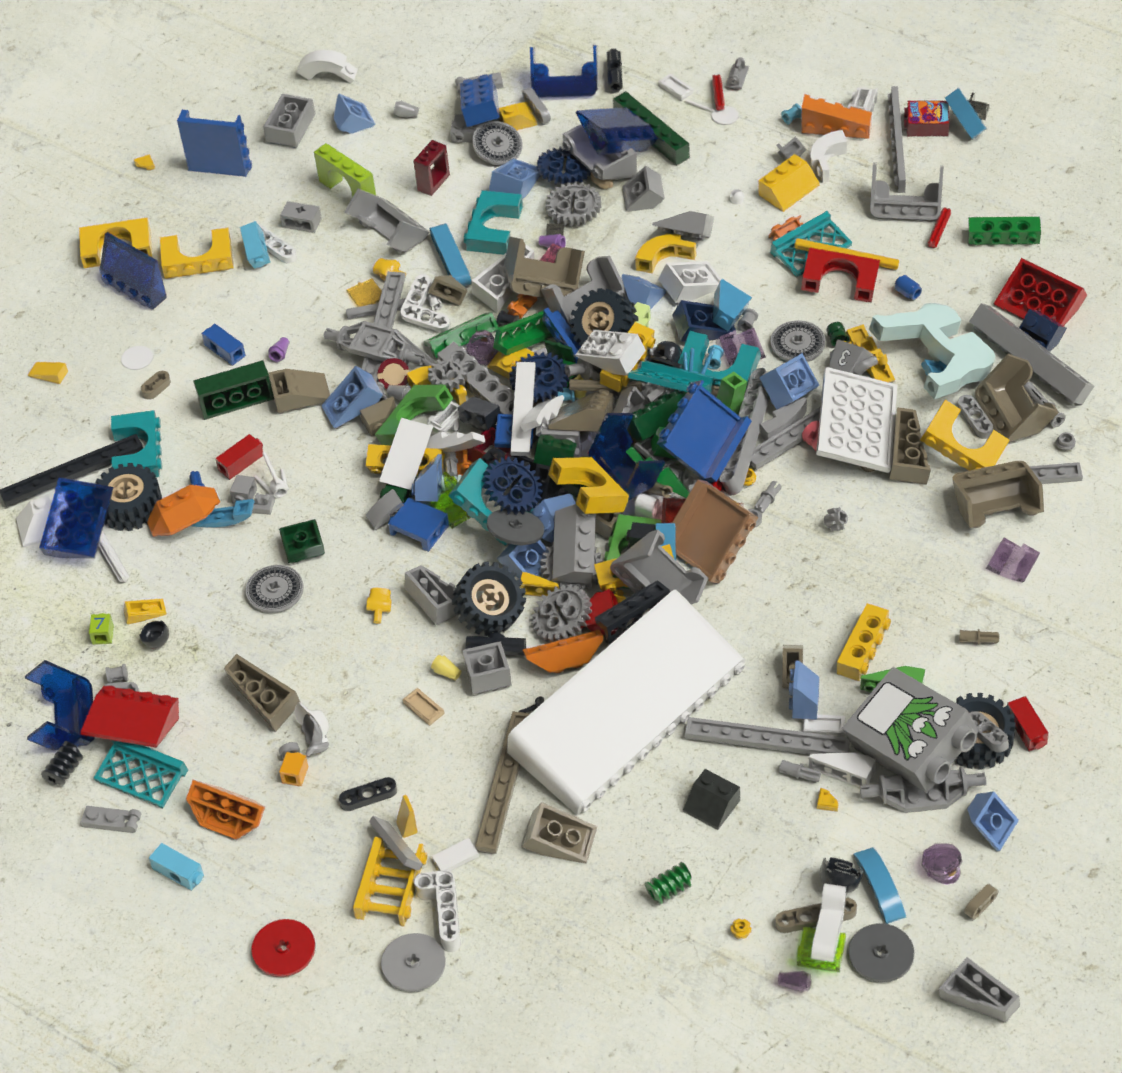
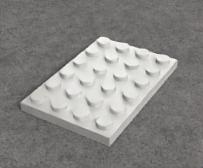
(857, 420)

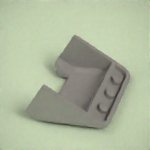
(650, 562)

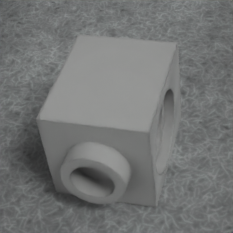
(243, 488)

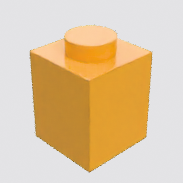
(294, 769)

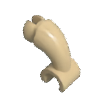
(604, 184)

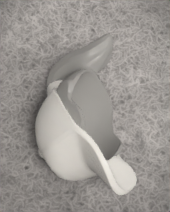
(314, 726)

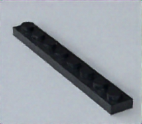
(69, 470)

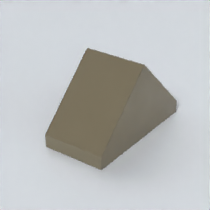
(448, 288)

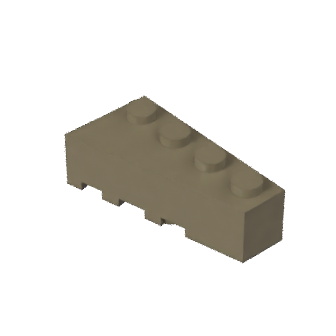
(265, 693)

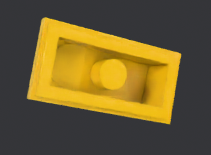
(49, 371)
(536, 585)
(143, 610)
(406, 818)

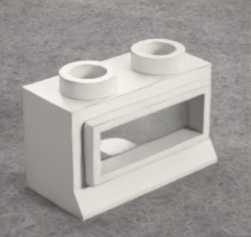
(864, 99)
(445, 419)

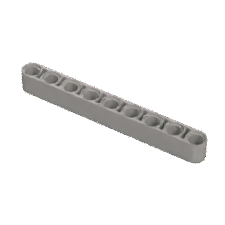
(753, 407)

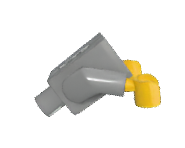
(854, 358)

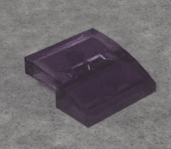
(732, 342)
(1012, 560)

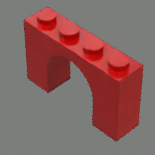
(823, 261)

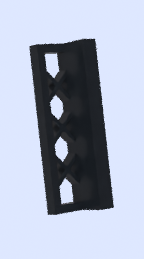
(630, 608)

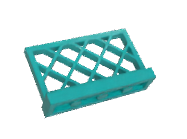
(804, 232)
(669, 376)
(151, 758)

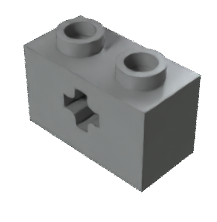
(300, 217)

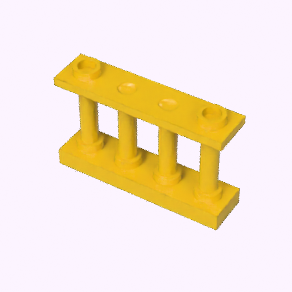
(368, 885)

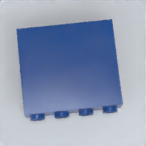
(214, 145)
(703, 433)

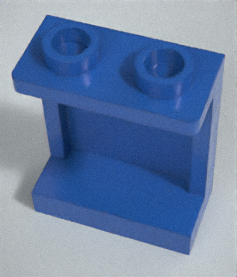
(419, 523)

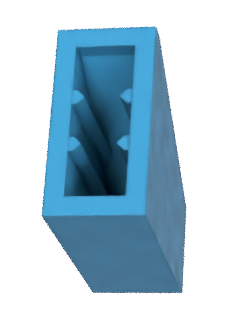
(728, 304)

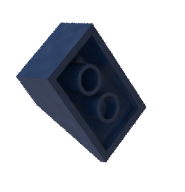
(697, 318)

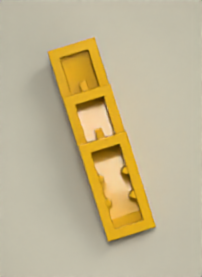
(859, 337)

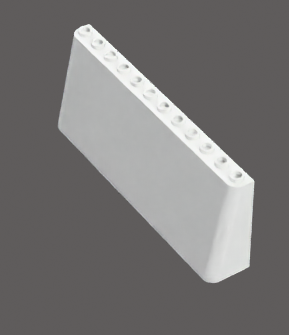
(624, 702)

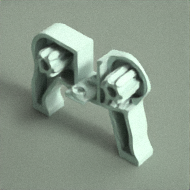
(966, 356)

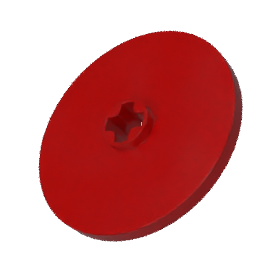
(278, 962)

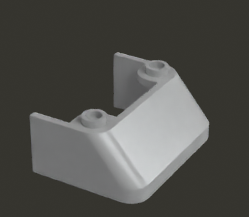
(905, 207)
(387, 219)

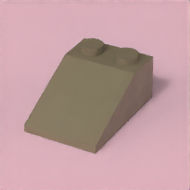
(559, 834)

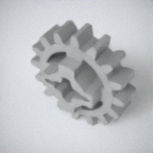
(448, 372)

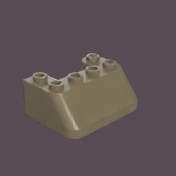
(531, 275)
(1008, 403)
(996, 490)

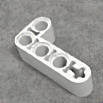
(651, 504)
(436, 890)
(829, 923)

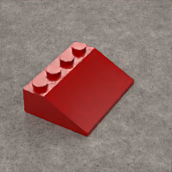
(1041, 291)
(131, 716)

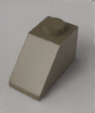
(376, 414)
(790, 654)

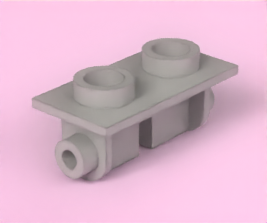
(737, 74)

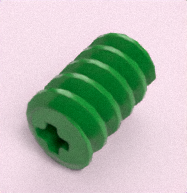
(669, 882)

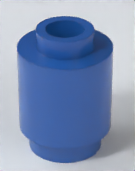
(908, 287)

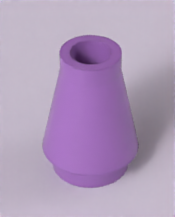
(556, 239)
(278, 350)

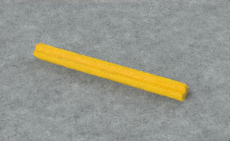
(885, 262)

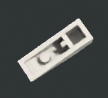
(846, 767)

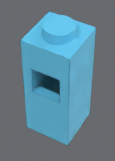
(255, 244)
(176, 866)

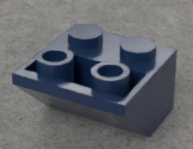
(1042, 329)

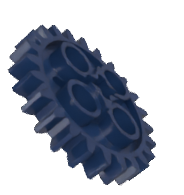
(551, 167)
(549, 375)
(522, 496)

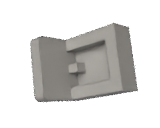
(792, 147)

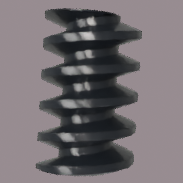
(62, 764)

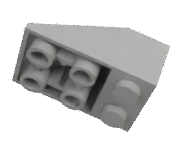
(689, 222)

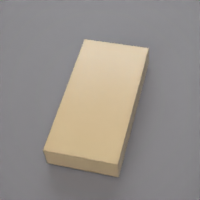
(423, 706)

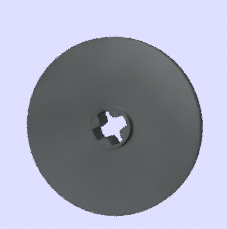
(514, 528)
(887, 966)

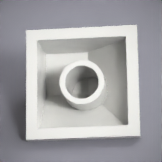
(33, 520)

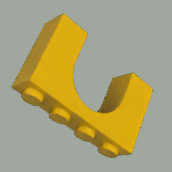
(92, 238)
(216, 259)
(940, 437)
(602, 493)

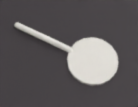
(721, 117)

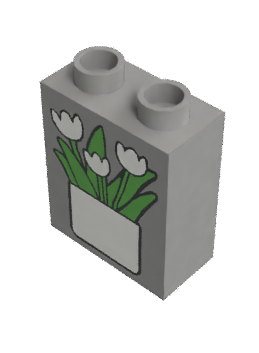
(911, 730)

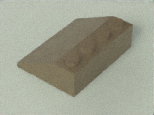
(584, 413)

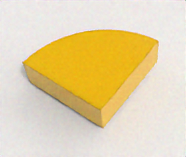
(145, 162)
(827, 801)

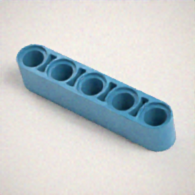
(450, 254)

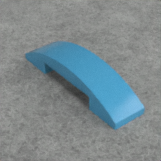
(228, 515)
(881, 884)

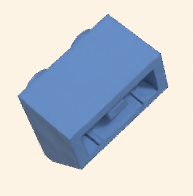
(804, 692)

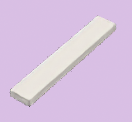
(522, 405)

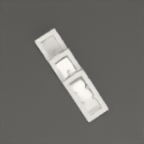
(542, 413)
(455, 441)

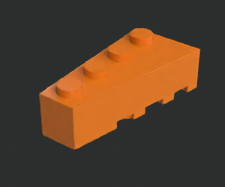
(824, 117)

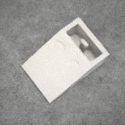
(612, 351)

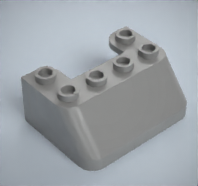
(602, 275)

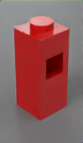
(239, 456)
(1028, 724)

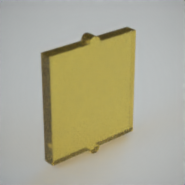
(365, 293)

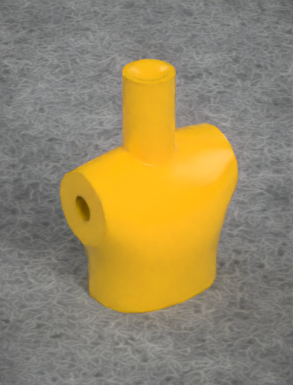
(383, 266)
(379, 601)

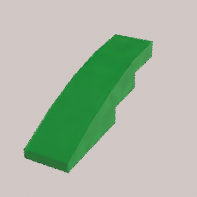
(666, 476)

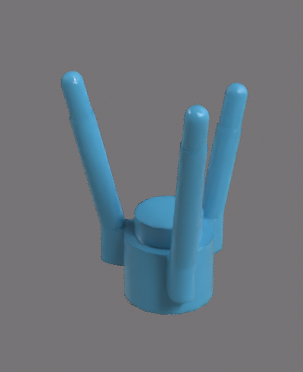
(685, 367)

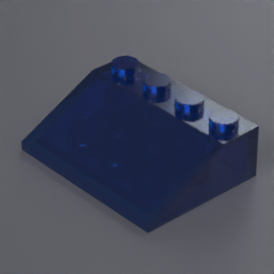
(616, 130)
(131, 272)
(75, 519)

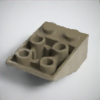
(298, 388)

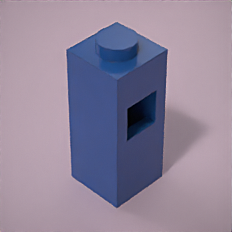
(223, 344)

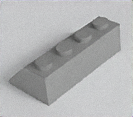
(573, 545)

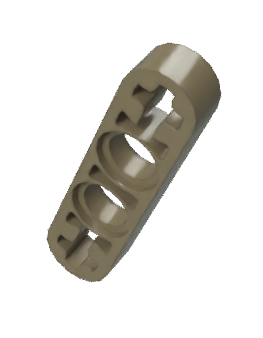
(813, 911)

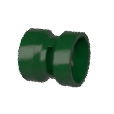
(836, 332)

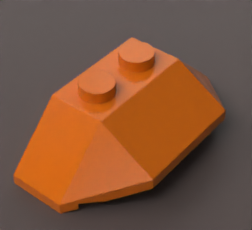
(182, 509)
(566, 652)
(224, 810)

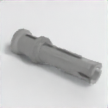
(1038, 398)

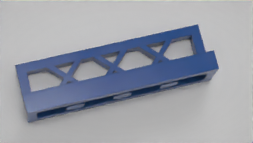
(560, 330)

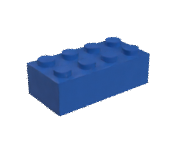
(479, 100)

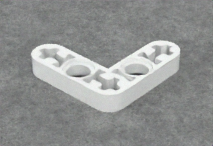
(417, 309)

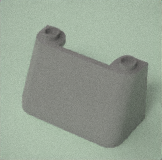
(603, 165)

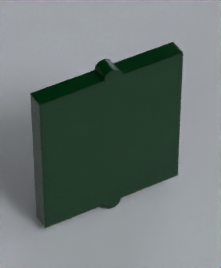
(564, 352)

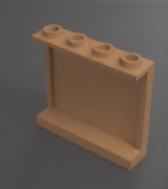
(711, 530)

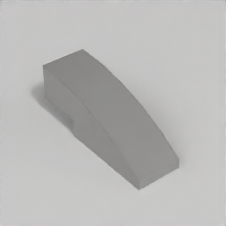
(783, 418)

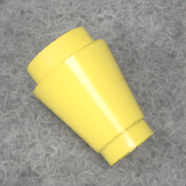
(444, 667)

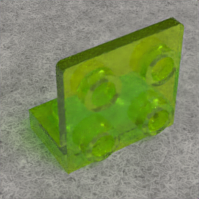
(455, 513)
(805, 949)

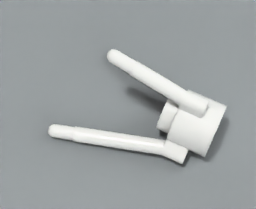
(278, 487)

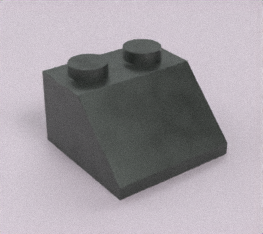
(712, 799)

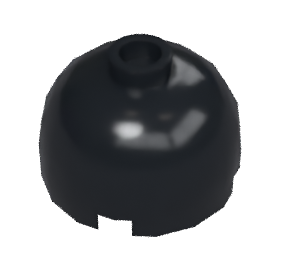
(840, 873)

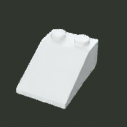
(689, 280)

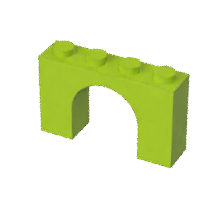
(333, 165)

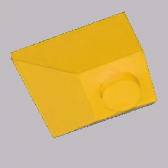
(517, 116)
(502, 364)

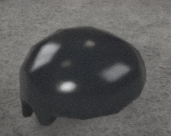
(669, 350)
(154, 634)

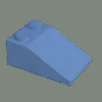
(514, 178)
(789, 381)
(352, 395)

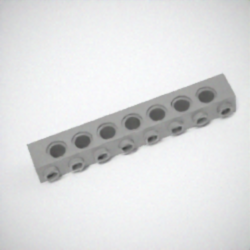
(481, 382)

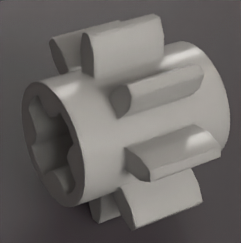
(835, 519)

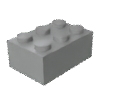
(289, 120)

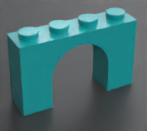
(488, 206)
(744, 365)
(146, 427)
(468, 494)

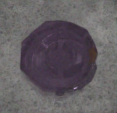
(481, 347)
(942, 863)

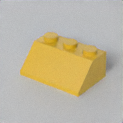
(788, 183)

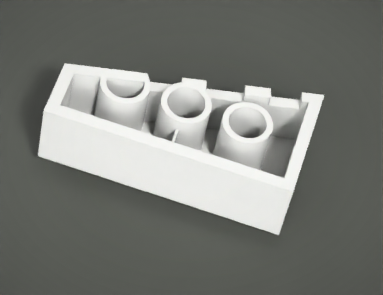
(493, 285)

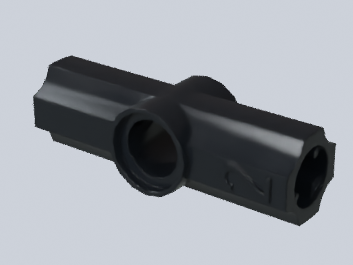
(614, 70)
(511, 646)

